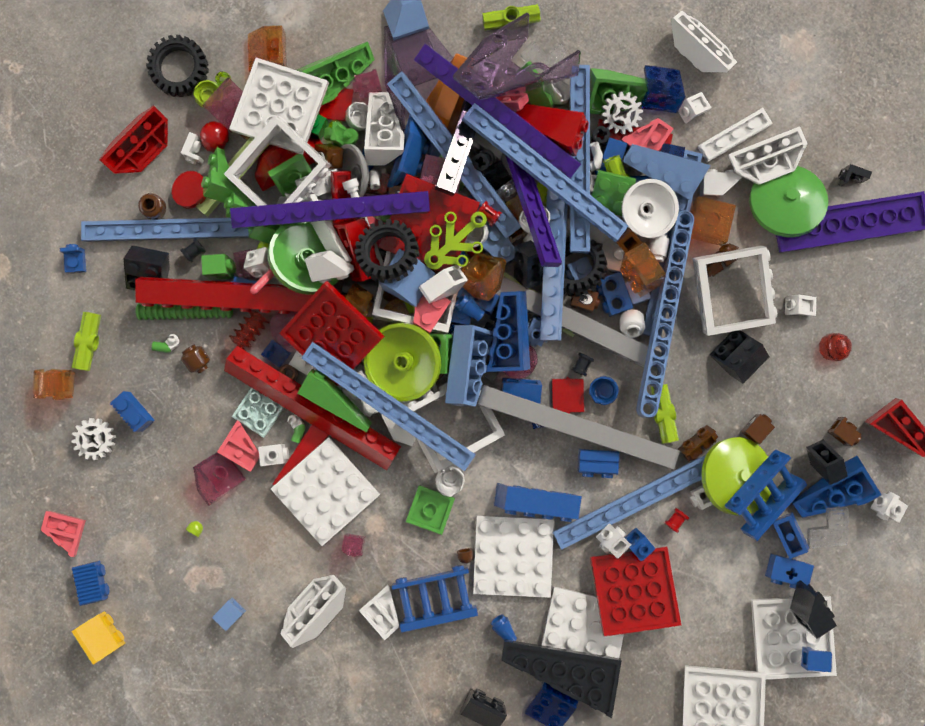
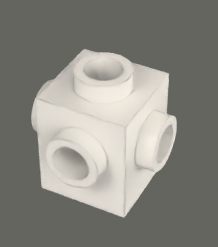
(257, 262)
(889, 507)
(610, 538)

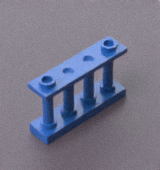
(777, 502)
(447, 614)

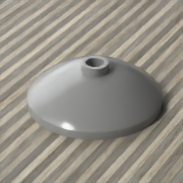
(355, 162)

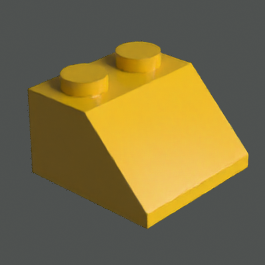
(99, 637)

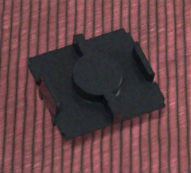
(496, 175)

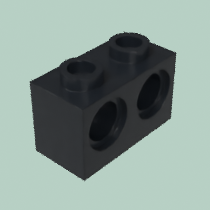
(527, 265)

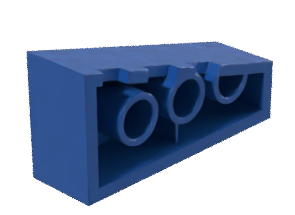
(511, 334)
(537, 501)

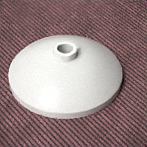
(661, 205)

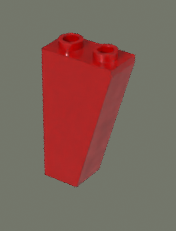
(559, 125)

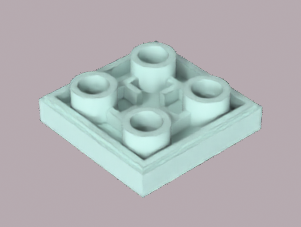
(257, 412)

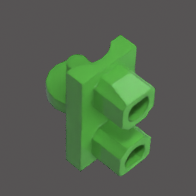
(340, 135)

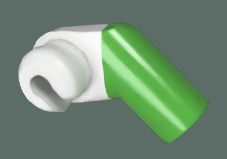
(169, 345)
(298, 426)

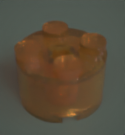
(53, 383)

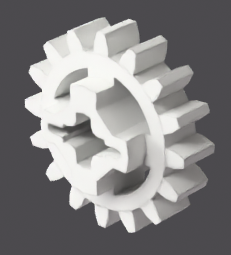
(617, 104)
(102, 442)

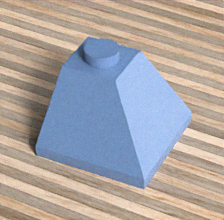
(405, 17)

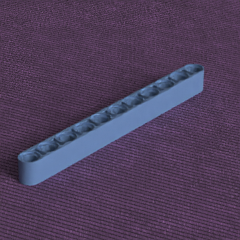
(659, 321)

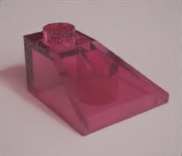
(216, 477)

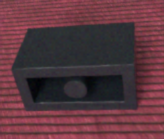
(827, 462)

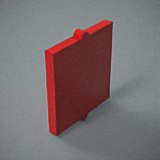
(337, 108)
(568, 395)

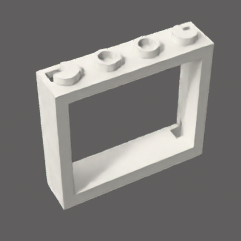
(255, 148)
(704, 292)
(393, 317)
(430, 453)

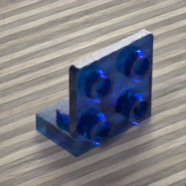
(664, 89)
(551, 706)

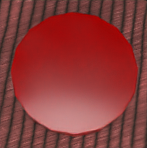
(188, 190)

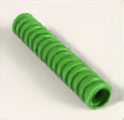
(174, 312)

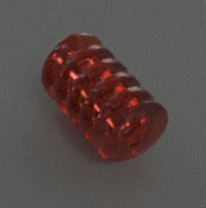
(249, 329)

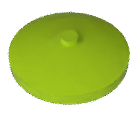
(404, 362)
(728, 468)

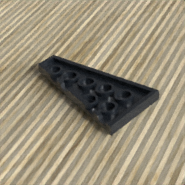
(575, 673)

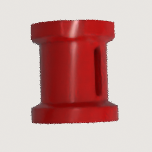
(491, 214)
(676, 520)

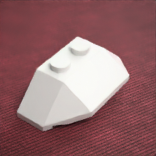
(700, 45)
(770, 157)
(313, 610)

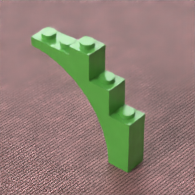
(220, 188)

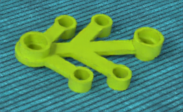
(452, 242)

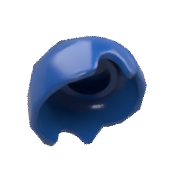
(603, 390)

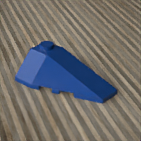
(855, 489)

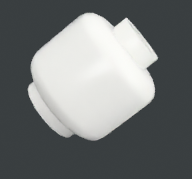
(632, 323)

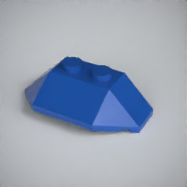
(410, 160)

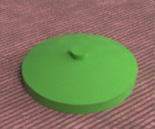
(790, 203)
(288, 253)

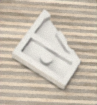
(381, 613)

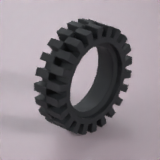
(168, 46)
(384, 230)
(593, 278)

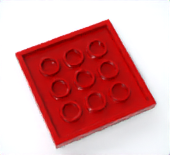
(422, 222)
(334, 326)
(635, 592)

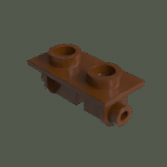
(715, 268)
(704, 437)

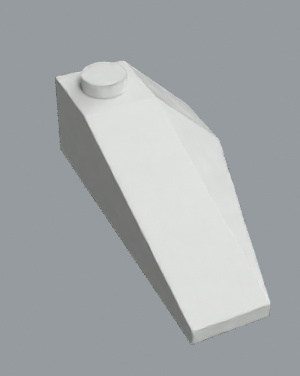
(383, 132)

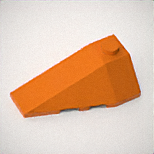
(445, 101)

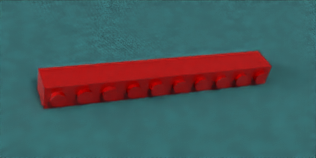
(217, 294)
(284, 392)

